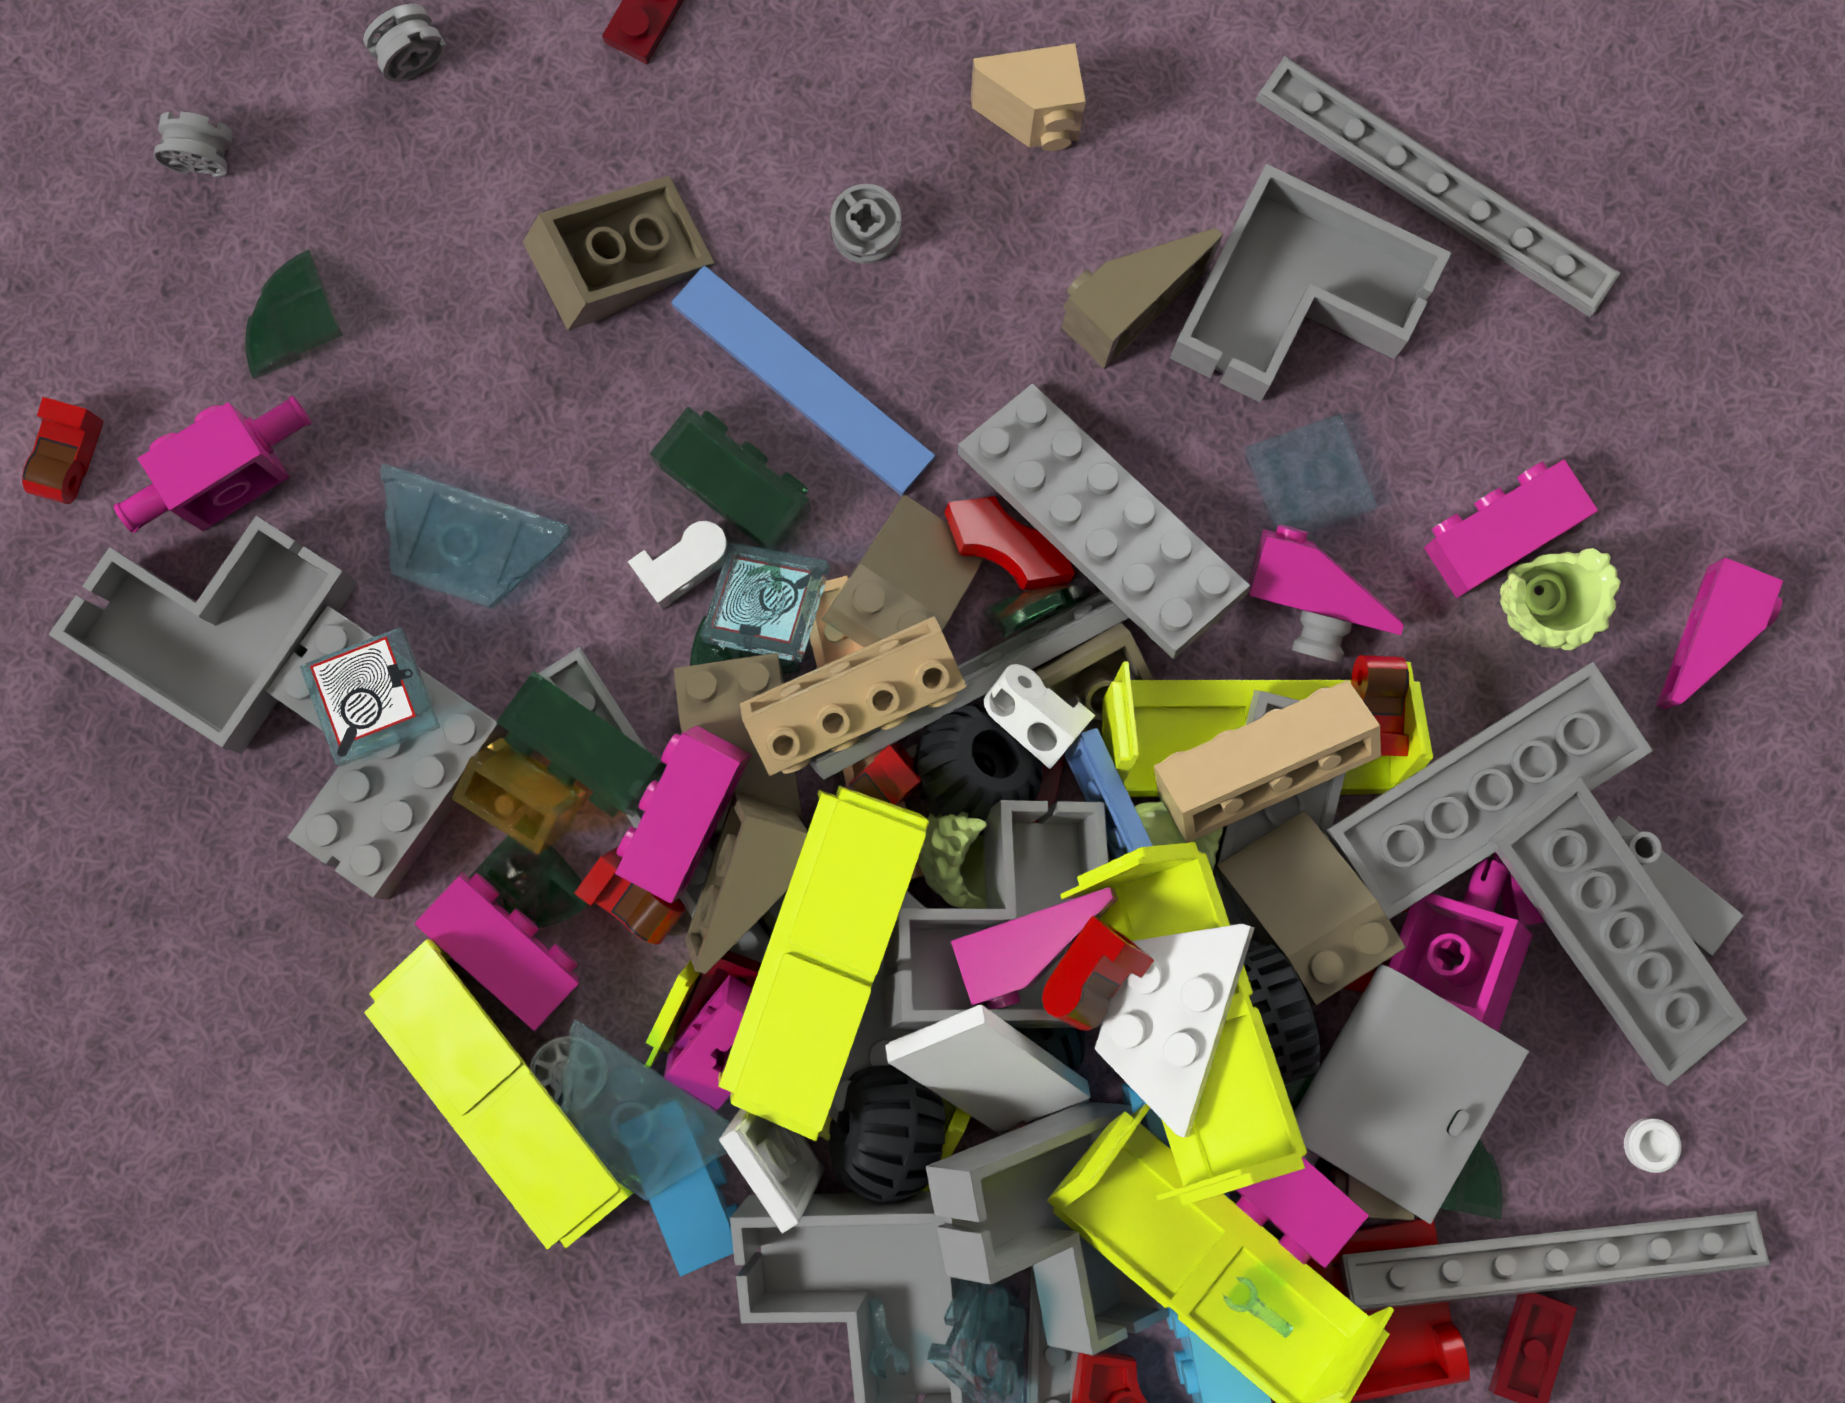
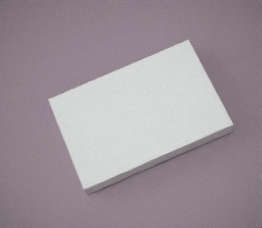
(775, 1165)

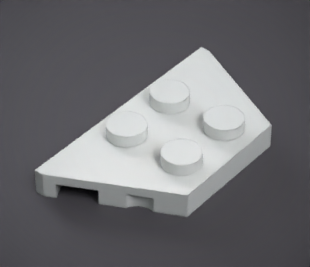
(1170, 1021)

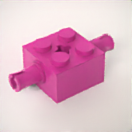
(212, 465)
(1450, 929)

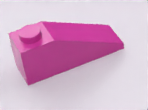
(1306, 578)
(1725, 617)
(1021, 951)

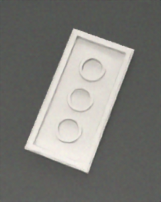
(987, 1069)

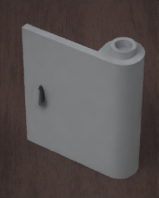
(1395, 1086)

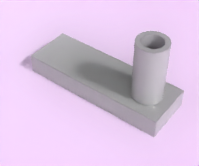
(1697, 907)

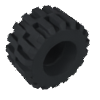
(1284, 1012)

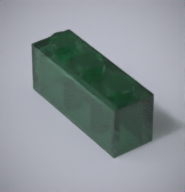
(732, 479)
(579, 746)

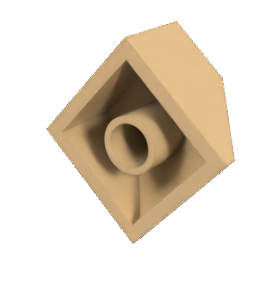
(1032, 95)

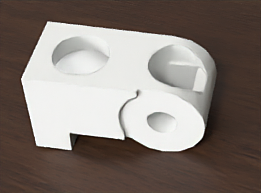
(683, 565)
(1035, 714)

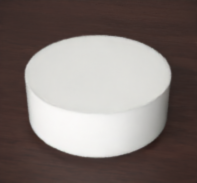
(1652, 1145)

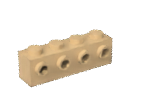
(852, 697)
(1267, 760)

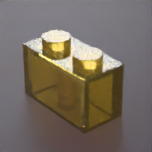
(518, 796)

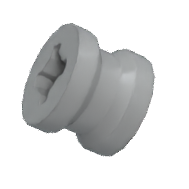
(1321, 636)

